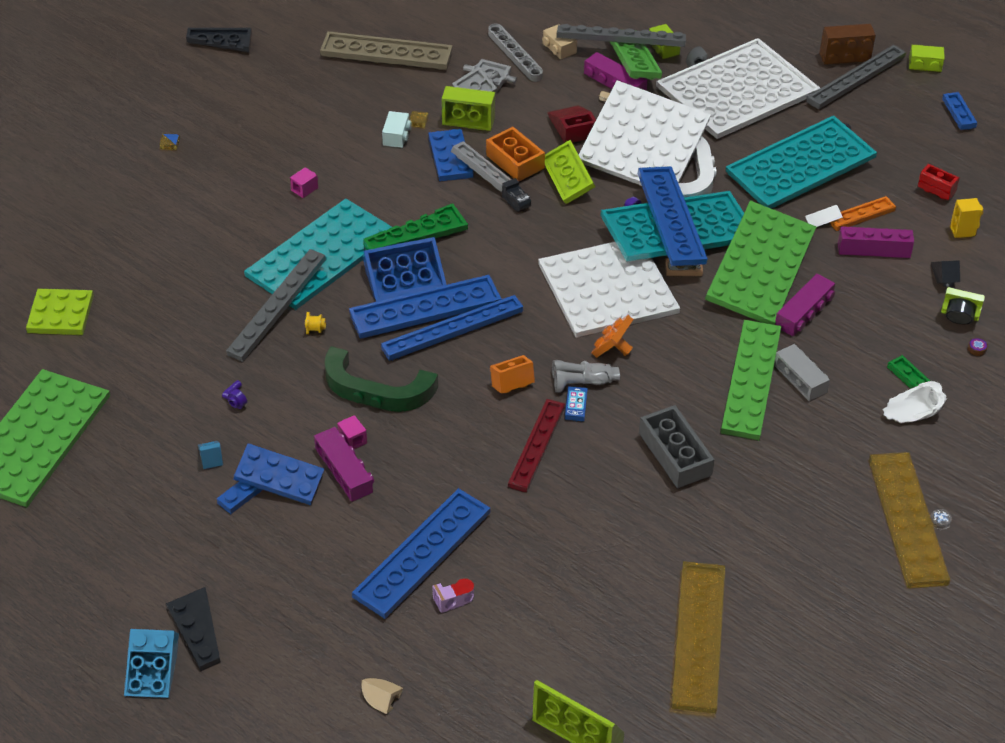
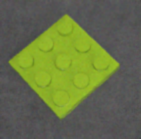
(60, 311)

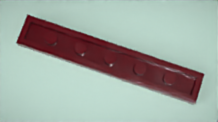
(536, 445)

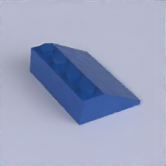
(403, 268)

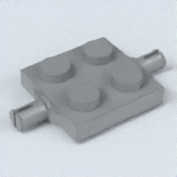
(489, 66)
(478, 80)

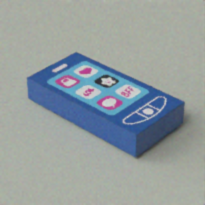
(576, 403)

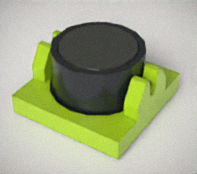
(962, 306)

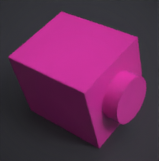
(304, 182)
(353, 432)

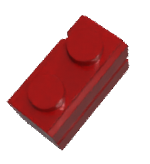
(938, 182)

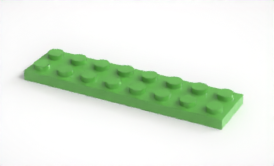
(751, 380)

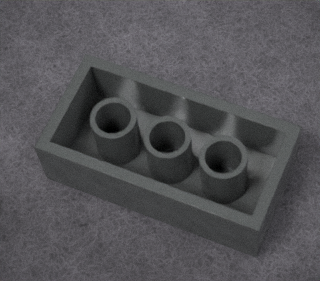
(676, 446)

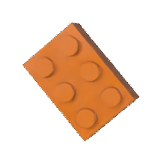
(515, 154)

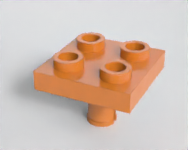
(613, 337)

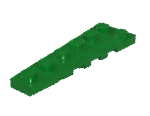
(441, 223)

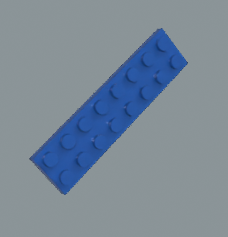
(672, 216)
(423, 306)
(421, 553)

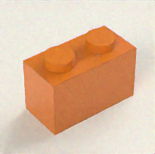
(512, 374)

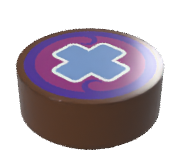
(977, 346)

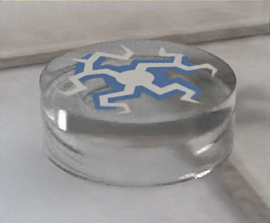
(941, 519)

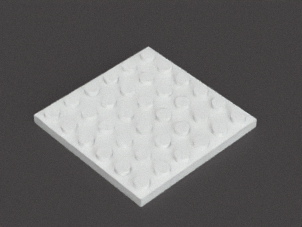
(642, 132)
(600, 286)

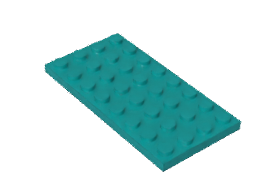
(800, 162)
(335, 234)
(637, 236)

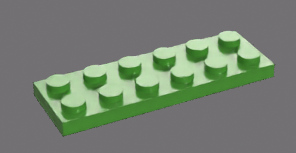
(637, 60)

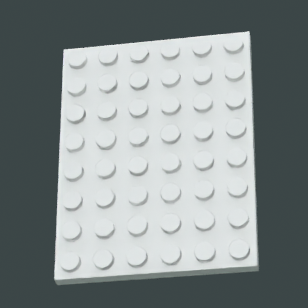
(739, 86)

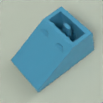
(151, 663)

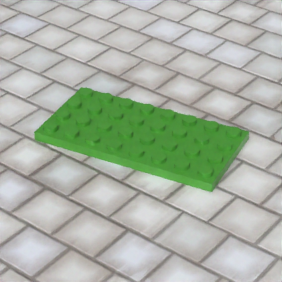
(760, 263)
(43, 431)

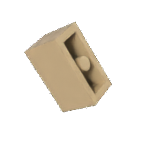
(559, 46)

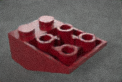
(573, 123)

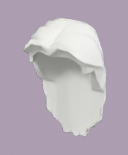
(916, 403)

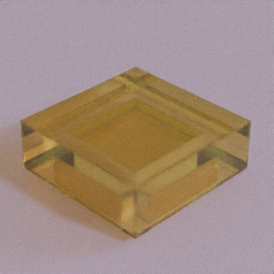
(419, 119)

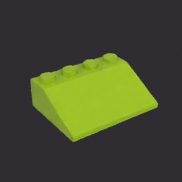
(571, 719)

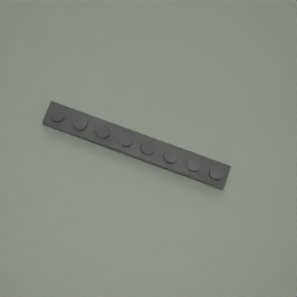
(617, 35)
(855, 77)
(276, 305)

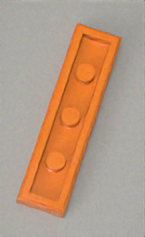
(864, 213)

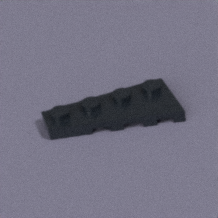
(195, 624)

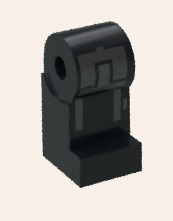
(515, 195)

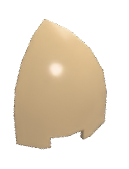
(380, 693)

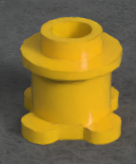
(314, 323)

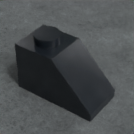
(946, 272)

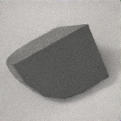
(696, 56)

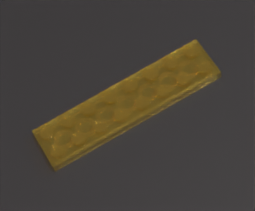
(909, 520)
(698, 638)

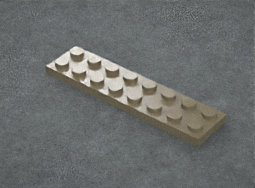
(386, 50)

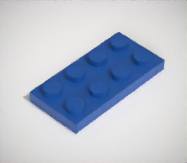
(447, 163)
(278, 474)

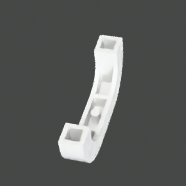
(705, 172)

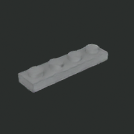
(480, 165)

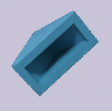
(210, 454)

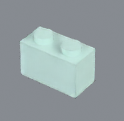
(396, 129)

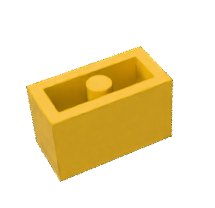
(966, 217)

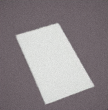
(824, 216)

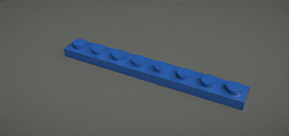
(451, 327)

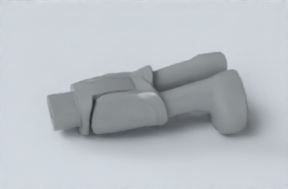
(592, 373)

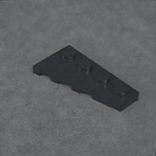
(227, 38)

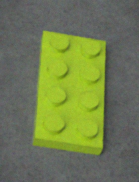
(568, 172)

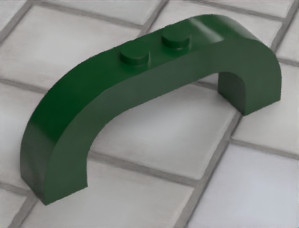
(377, 394)

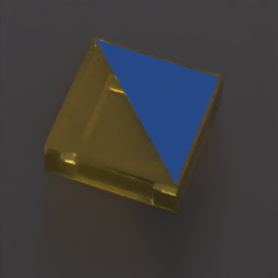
(169, 141)

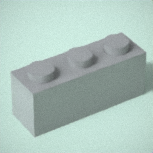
(802, 372)

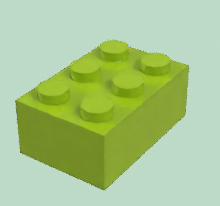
(468, 108)

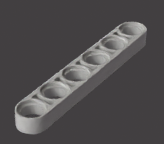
(517, 50)

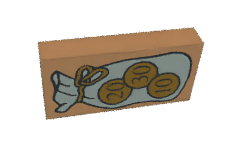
(686, 270)

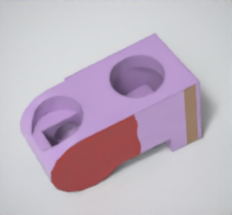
(453, 595)

